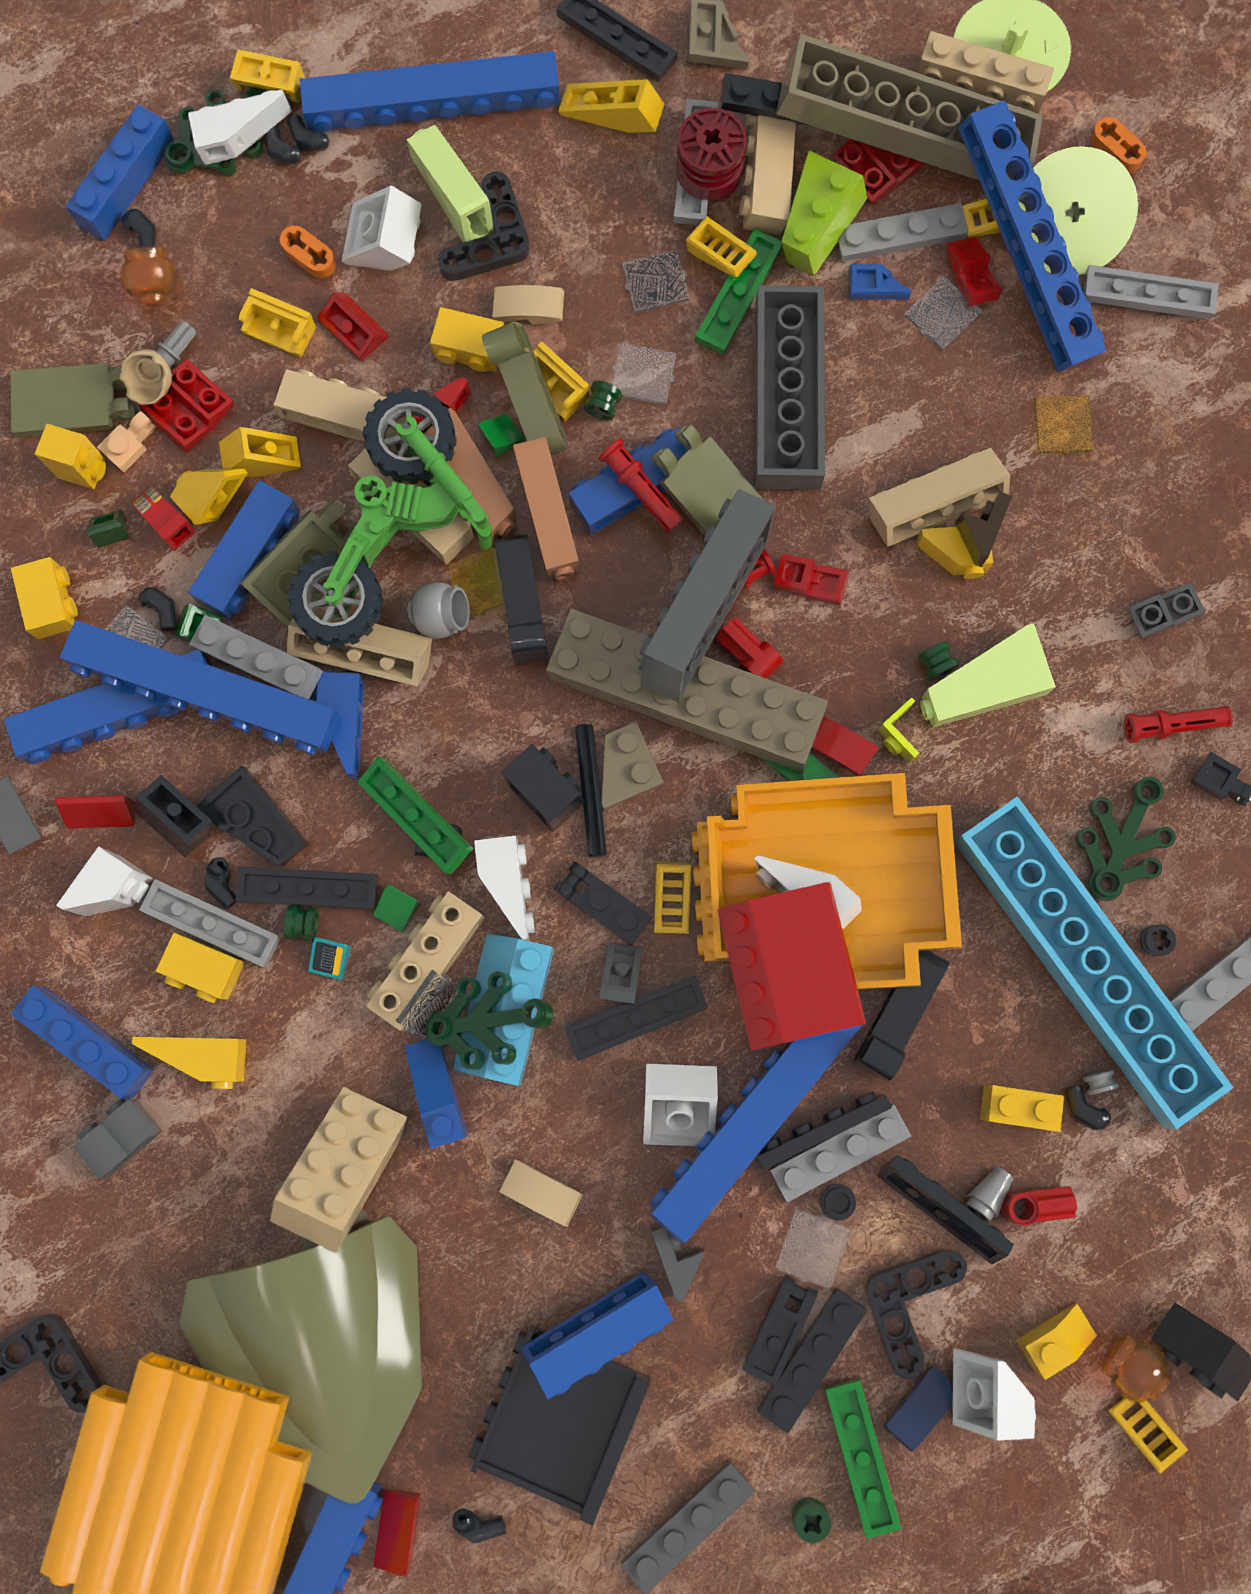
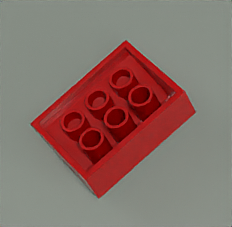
(791, 966)

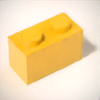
(459, 339)
(70, 456)
(44, 597)
(199, 967)
(1022, 1108)

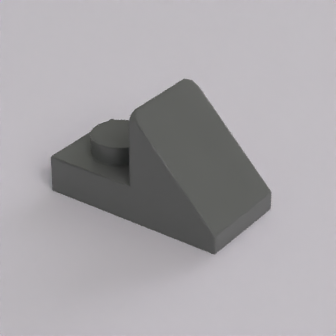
(621, 973)
(678, 1270)

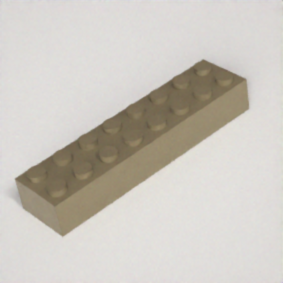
(887, 105)
(716, 704)

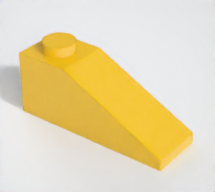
(618, 105)
(202, 1058)

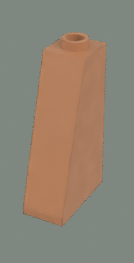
(480, 480)
(546, 508)

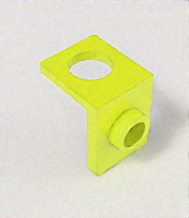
(894, 740)

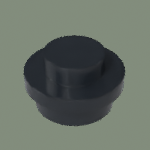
(838, 1202)

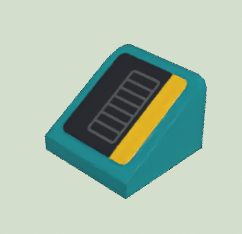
(329, 958)

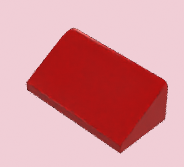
(352, 325)
(97, 811)
(396, 1531)

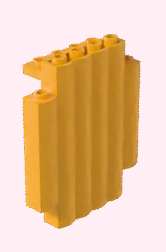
(864, 836)
(177, 1487)

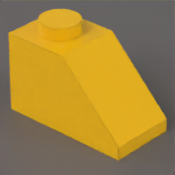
(259, 452)
(206, 492)
(949, 551)
(1057, 1341)

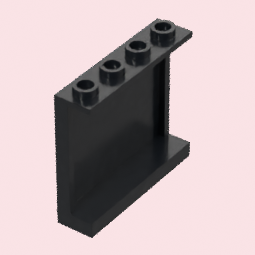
(564, 1443)

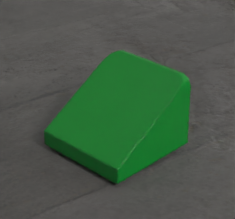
(500, 434)
(190, 619)
(396, 908)

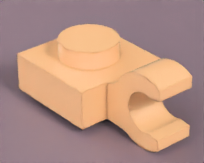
(124, 445)

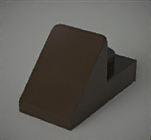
(981, 532)

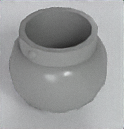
(439, 610)

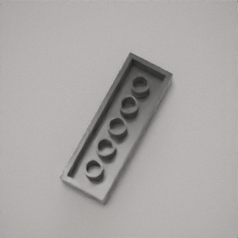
(789, 388)
(706, 595)

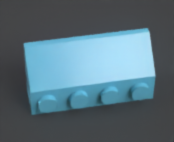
(529, 968)

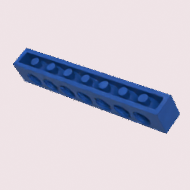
(1016, 227)

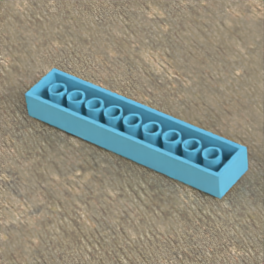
(1093, 965)

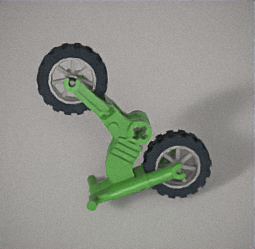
(384, 513)

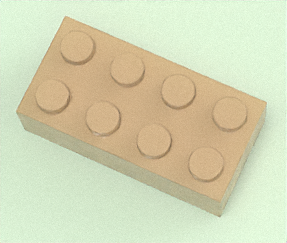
(338, 1170)

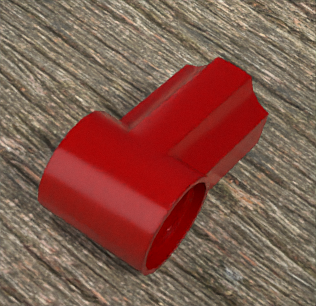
(748, 650)
(1040, 1205)

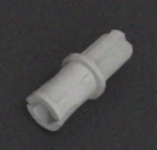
(176, 342)

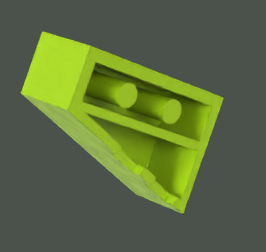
(821, 211)

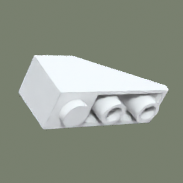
(232, 127)
(500, 870)
(791, 877)

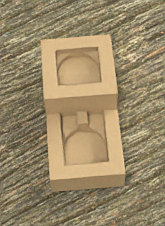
(528, 302)
(541, 1193)

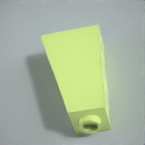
(451, 184)
(996, 679)

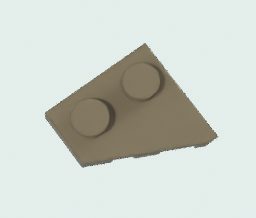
(712, 36)
(627, 767)

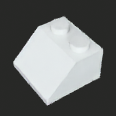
(382, 230)
(105, 885)
(679, 1103)
(990, 1398)

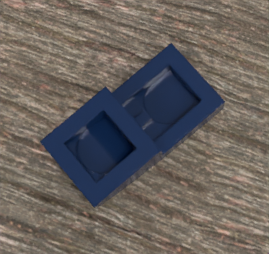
(921, 1409)

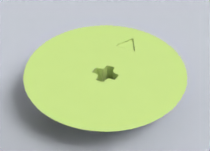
(1019, 29)
(1090, 184)

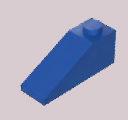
(346, 695)
(435, 1094)

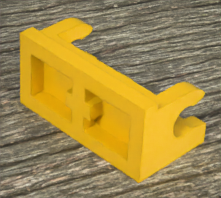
(266, 73)
(276, 323)
(564, 384)

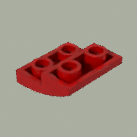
(881, 169)
(189, 407)

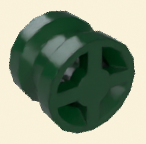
(602, 400)
(938, 660)
(301, 923)
(806, 1513)

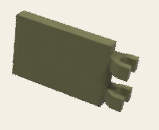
(67, 397)
(700, 477)
(308, 537)

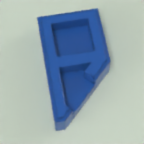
(874, 283)

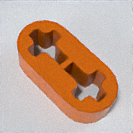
(1118, 144)
(304, 257)

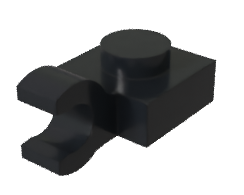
(1219, 778)

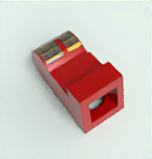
(163, 518)

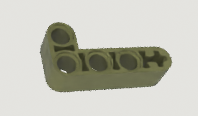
(516, 359)

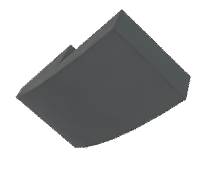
(1166, 610)
(15, 823)

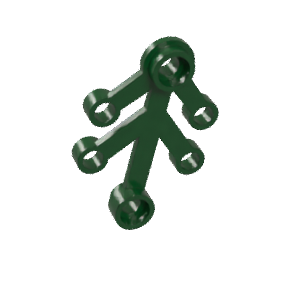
(185, 147)
(1122, 842)
(481, 1020)

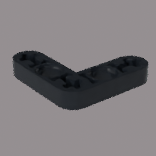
(503, 235)
(895, 1304)
(38, 1347)

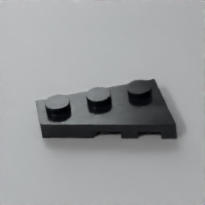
(251, 815)

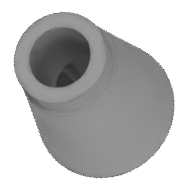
(990, 1194)

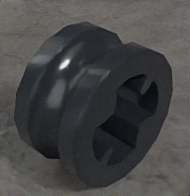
(1149, 944)

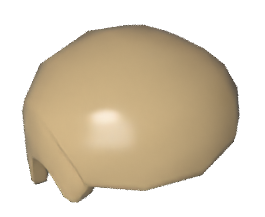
(145, 376)

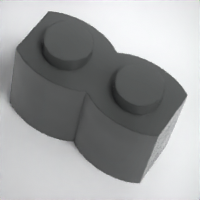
(117, 1138)

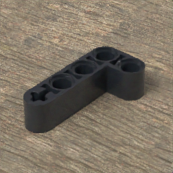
(521, 599)
(895, 1023)

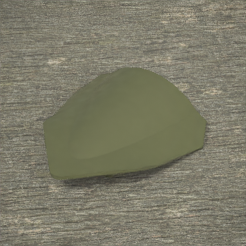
(330, 1336)

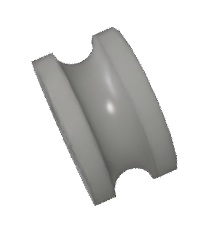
(1100, 1082)

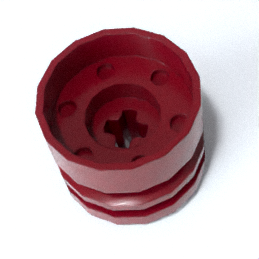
(710, 154)

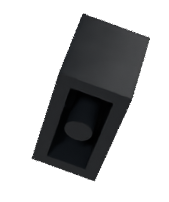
(173, 816)

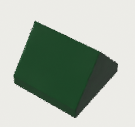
(108, 528)

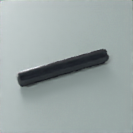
(590, 790)

